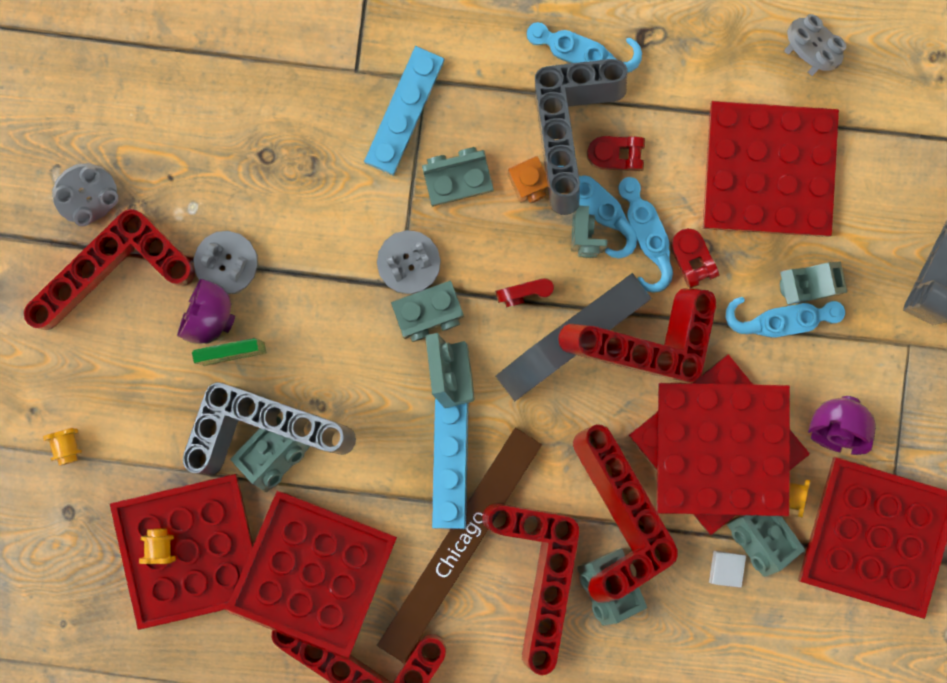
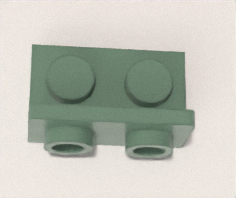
(457, 176)
(582, 229)
(427, 311)
(449, 371)
(268, 457)
(766, 542)
(615, 610)

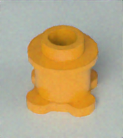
(63, 446)
(798, 496)
(157, 547)

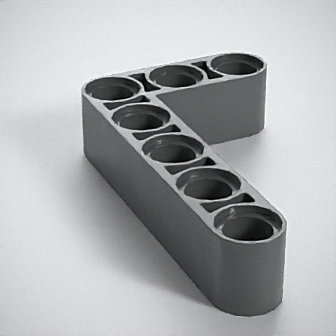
(555, 91)
(929, 292)
(547, 354)
(264, 417)

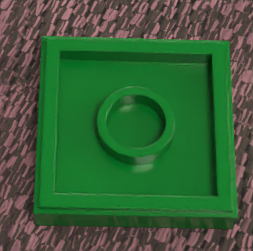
(229, 351)

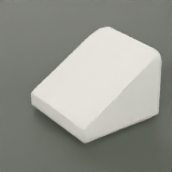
(727, 569)

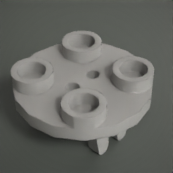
(815, 44)
(95, 183)
(422, 255)
(239, 269)

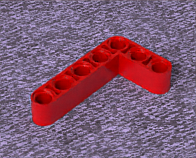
(104, 265)
(678, 359)
(625, 516)
(544, 576)
(358, 670)

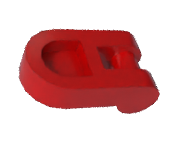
(604, 153)
(688, 246)
(514, 294)

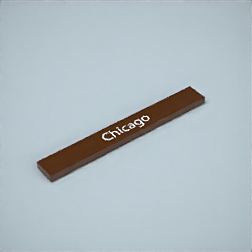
(458, 546)

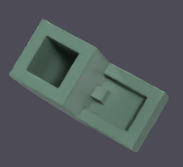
(812, 282)

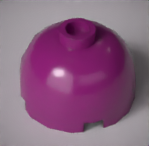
(206, 314)
(843, 424)

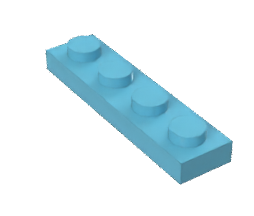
(404, 110)
(450, 466)

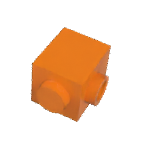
(529, 180)

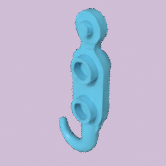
(576, 48)
(607, 213)
(649, 233)
(785, 320)

